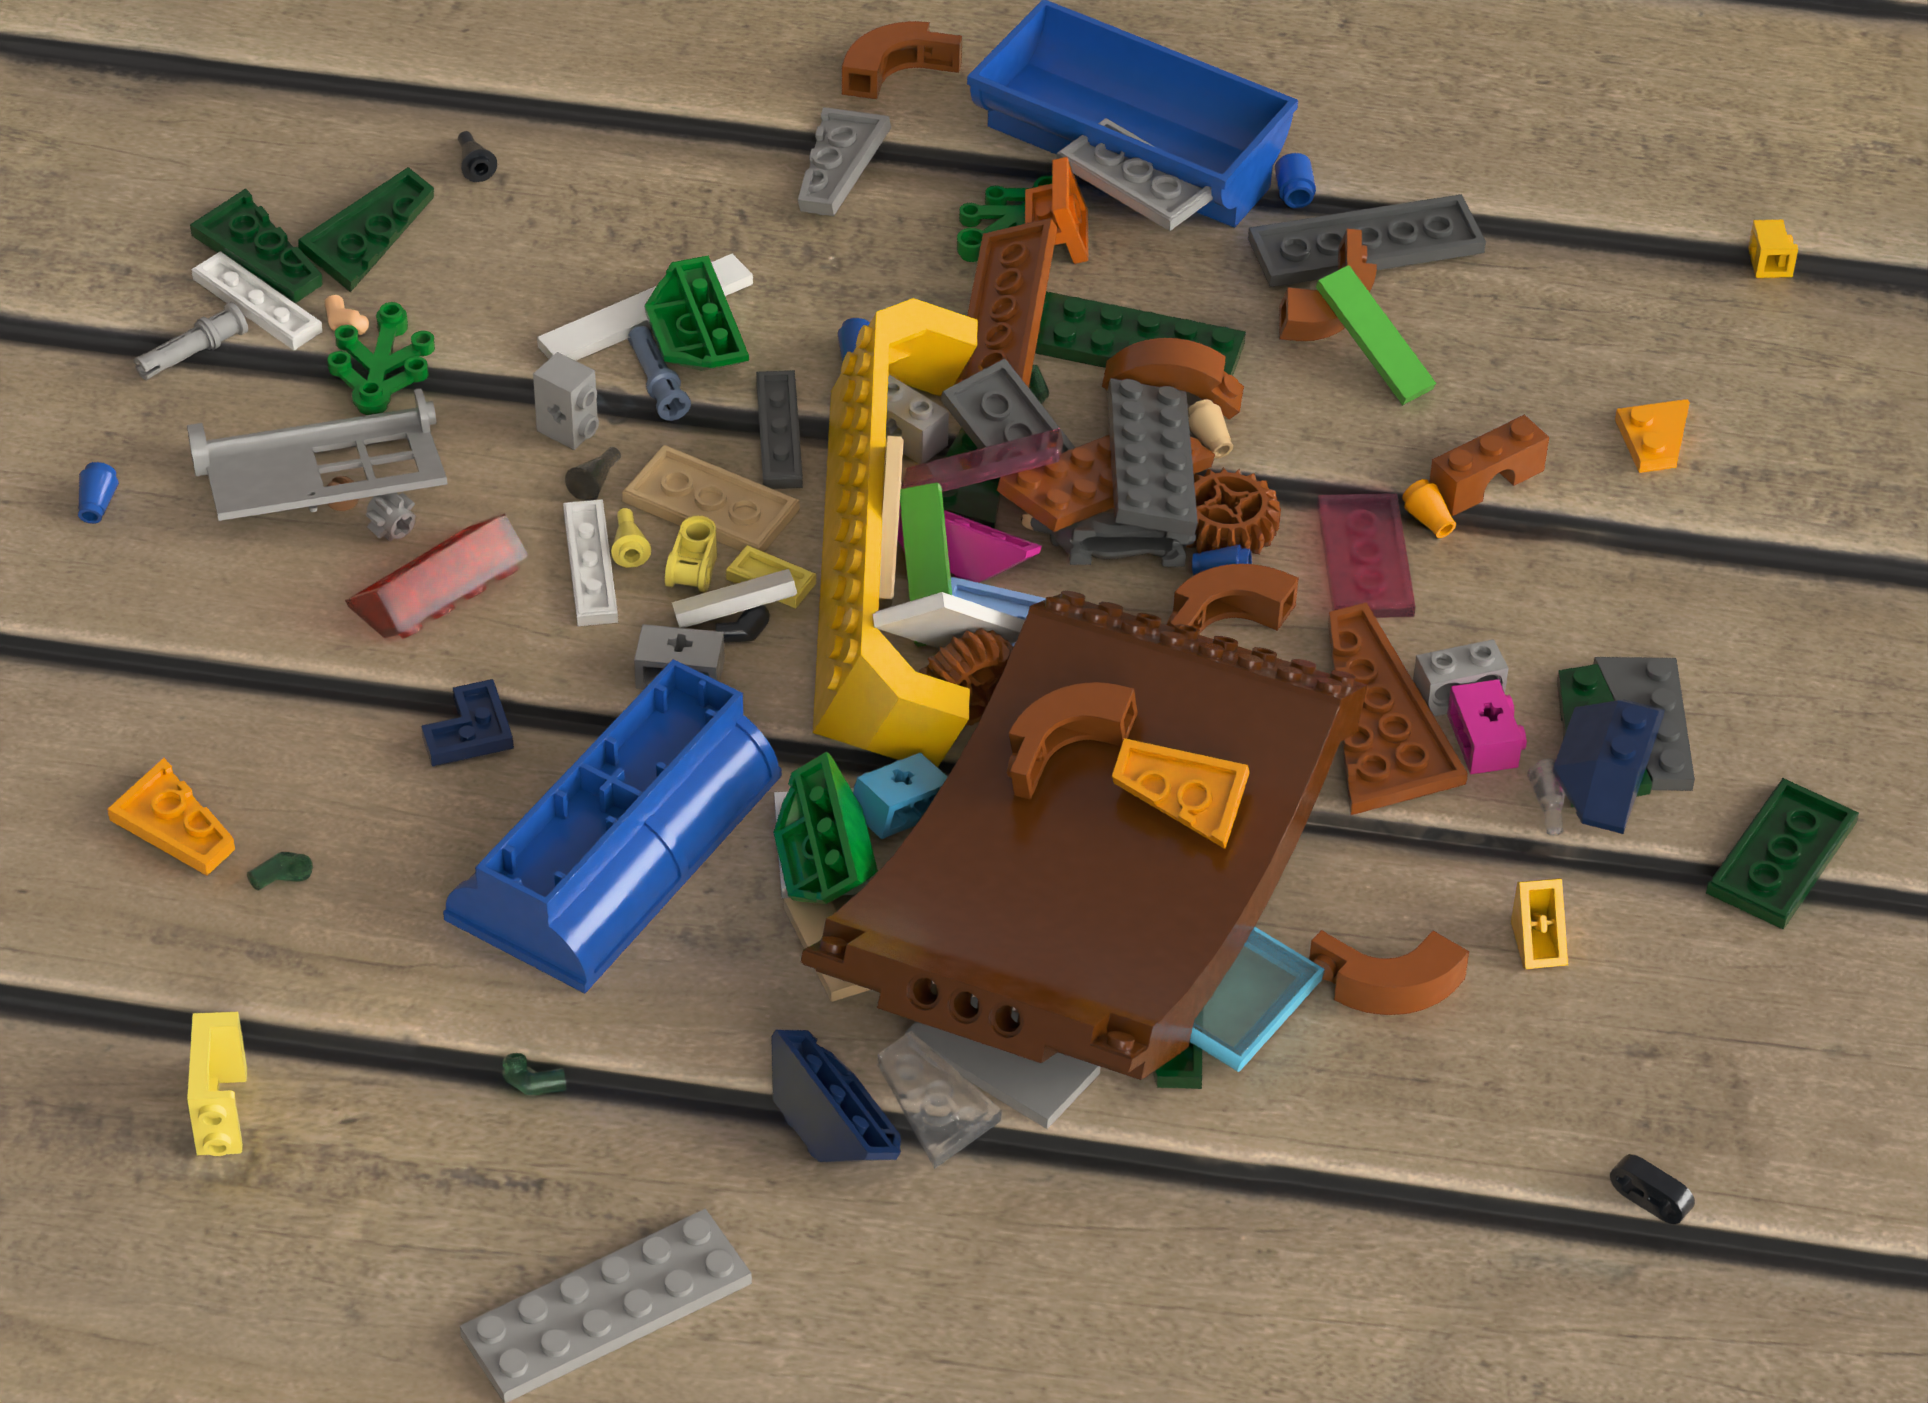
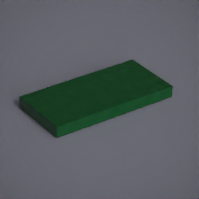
(1782, 853)

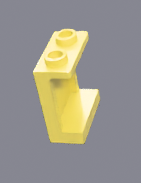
(215, 1058)

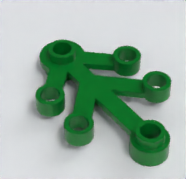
(995, 207)
(375, 393)

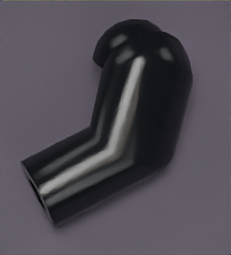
(747, 626)

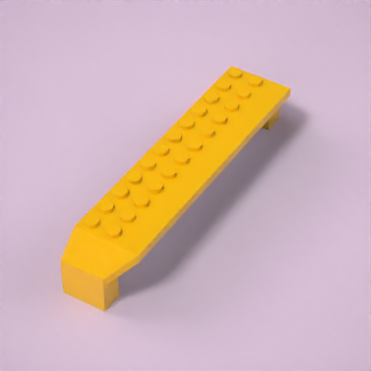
(861, 681)

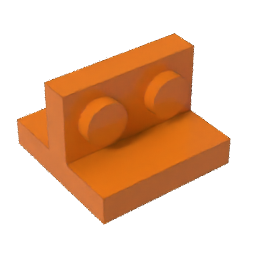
(1065, 206)

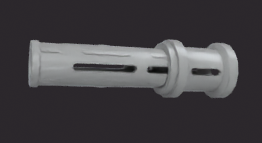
(206, 334)

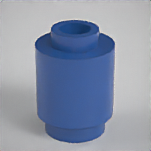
(1295, 180)

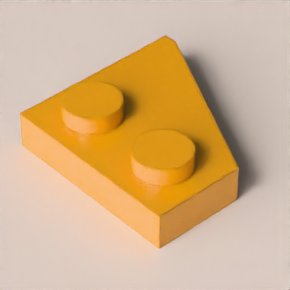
(1653, 433)

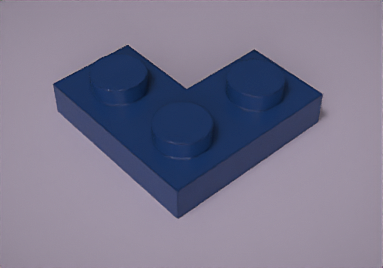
(477, 731)

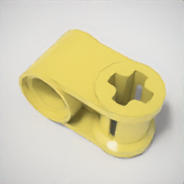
(693, 554)

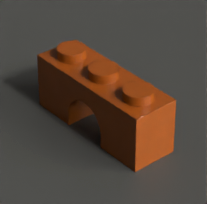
(1513, 450)

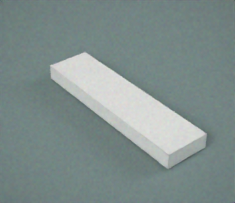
(257, 300)
(590, 563)

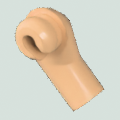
(339, 315)

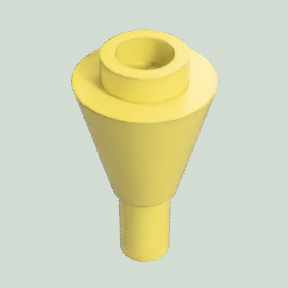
(630, 545)

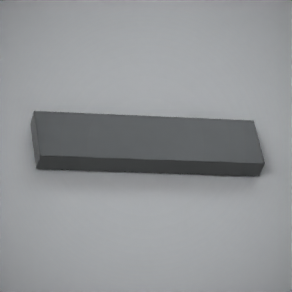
(779, 429)

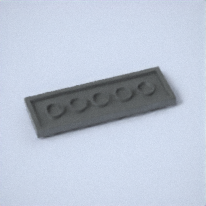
(1393, 237)
(1151, 457)

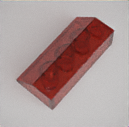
(440, 577)

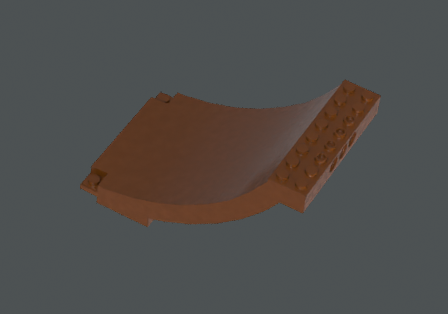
(1085, 897)

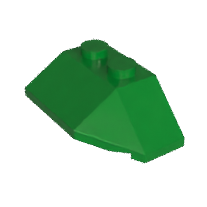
(694, 318)
(822, 835)

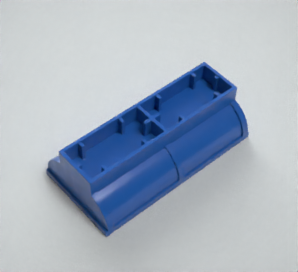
(1070, 72)
(620, 829)

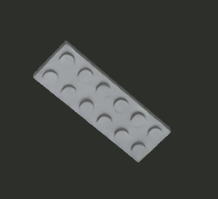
(605, 1305)

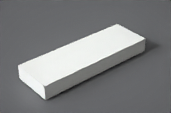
(734, 598)

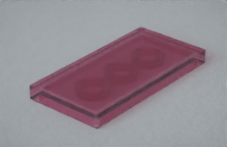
(988, 462)
(1366, 553)

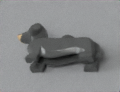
(1106, 539)

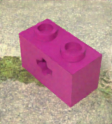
(1486, 726)

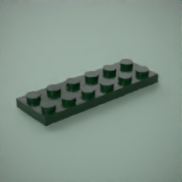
(1096, 331)

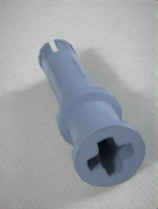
(662, 382)

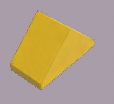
(1540, 923)

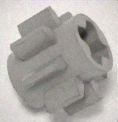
(391, 515)

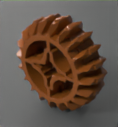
(1234, 511)
(974, 663)

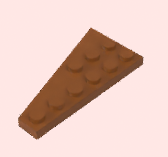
(1398, 741)

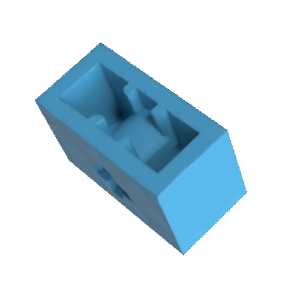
(898, 794)

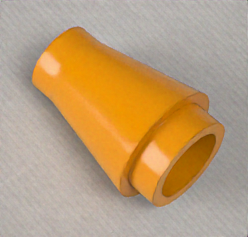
(1427, 505)

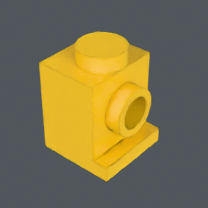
(1772, 249)

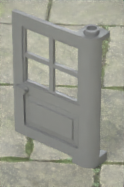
(280, 470)

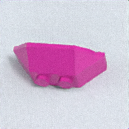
(978, 550)

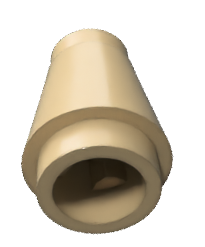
(1209, 427)

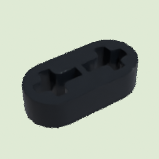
(1652, 1189)

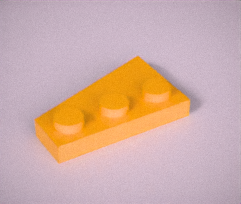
(1184, 785)
(170, 818)

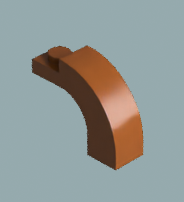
(894, 49)
(1305, 312)
(1179, 365)
(1235, 592)
(1062, 717)
(1391, 984)

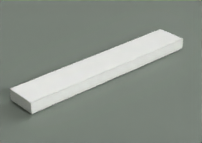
(616, 321)

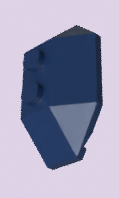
(1606, 759)
(828, 1103)

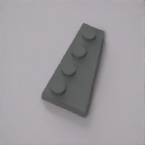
(1657, 685)

